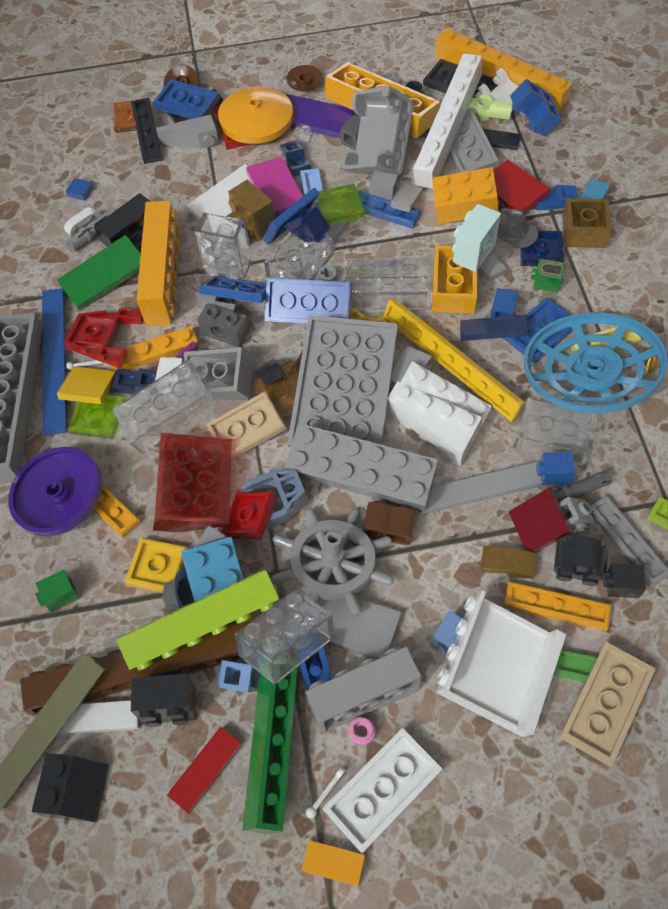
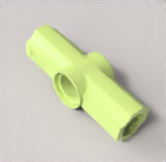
(486, 108)

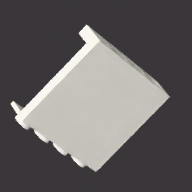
(500, 665)

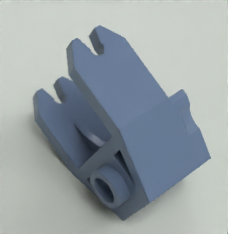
(290, 491)

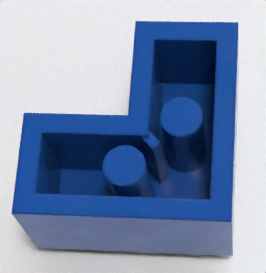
(537, 106)

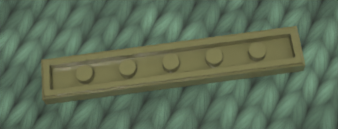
(47, 725)

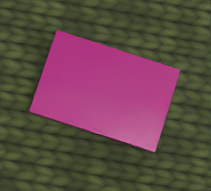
(275, 182)

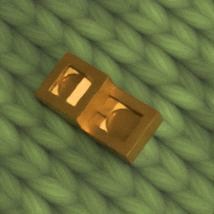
(512, 561)

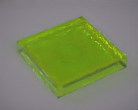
(340, 204)
(95, 419)

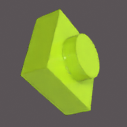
(659, 513)

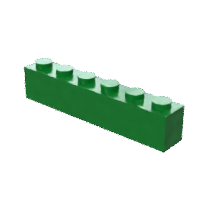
(270, 755)

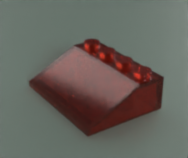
(192, 483)

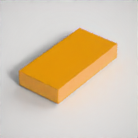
(333, 863)

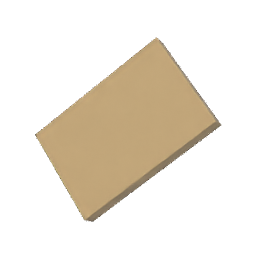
(248, 424)

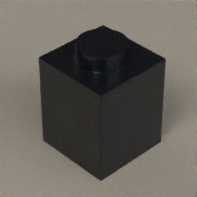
(625, 580)

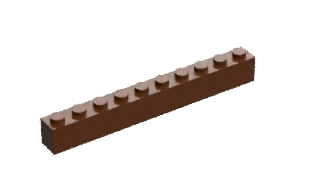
(117, 676)

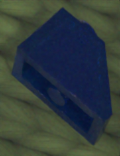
(308, 225)

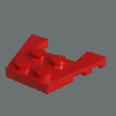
(94, 332)

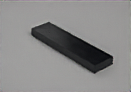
(146, 130)

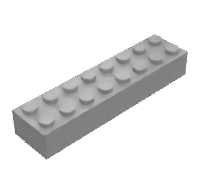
(18, 367)

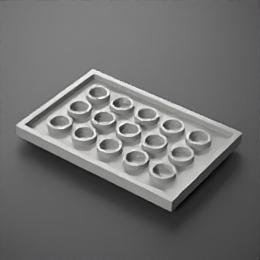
(345, 377)

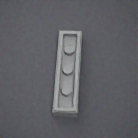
(628, 541)

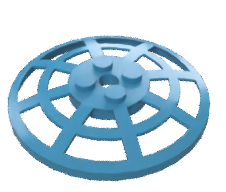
(586, 357)

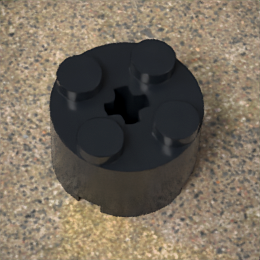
(581, 560)

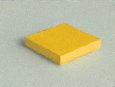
(86, 385)
(154, 564)

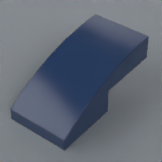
(294, 157)
(132, 382)

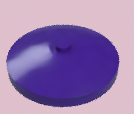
(55, 491)

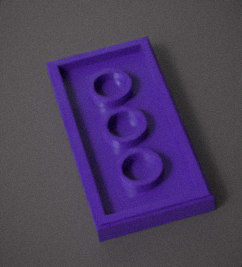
(320, 116)

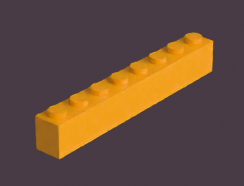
(452, 45)

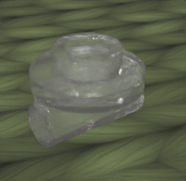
(303, 133)

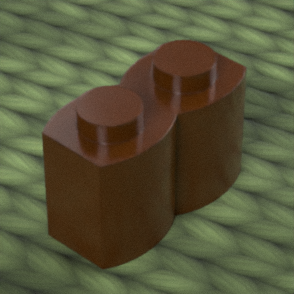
(390, 521)

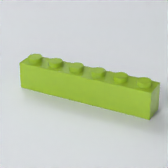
(197, 619)

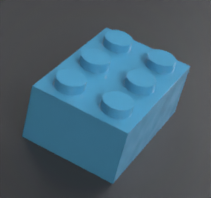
(212, 567)

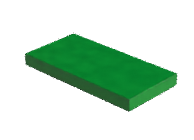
(101, 272)

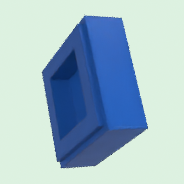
(79, 189)

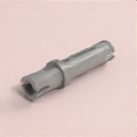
(86, 233)

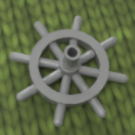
(332, 559)

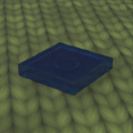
(547, 247)

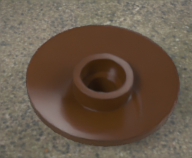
(183, 74)
(304, 78)

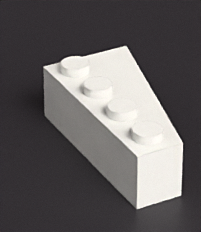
(436, 421)

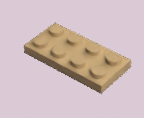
(607, 704)

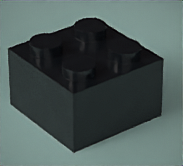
(163, 699)

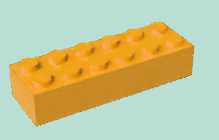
(350, 78)
(158, 264)

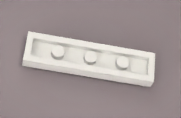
(434, 385)

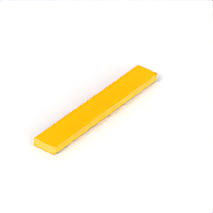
(454, 361)

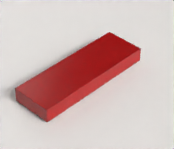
(204, 770)

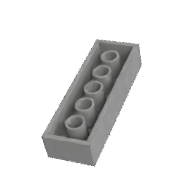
(362, 467)

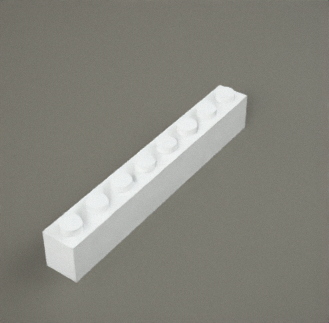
(448, 120)

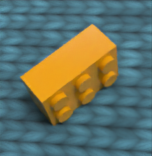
(462, 191)
(453, 284)

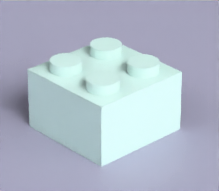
(475, 237)

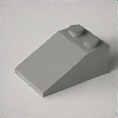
(225, 371)

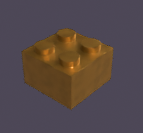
(253, 207)
(586, 223)

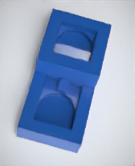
(557, 198)

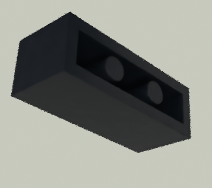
(122, 221)

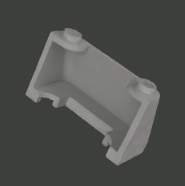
(382, 131)

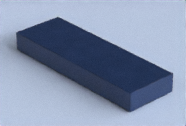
(493, 327)

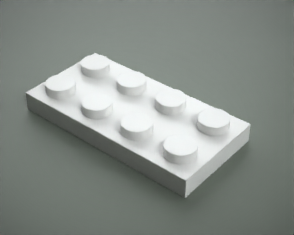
(382, 790)

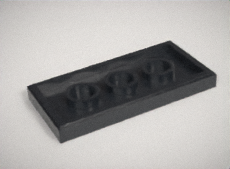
(442, 74)

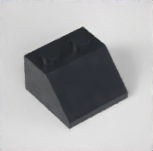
(70, 788)

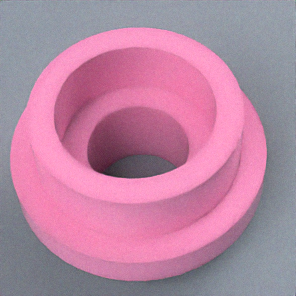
(361, 722)

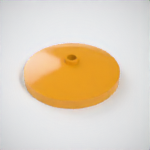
(255, 114)

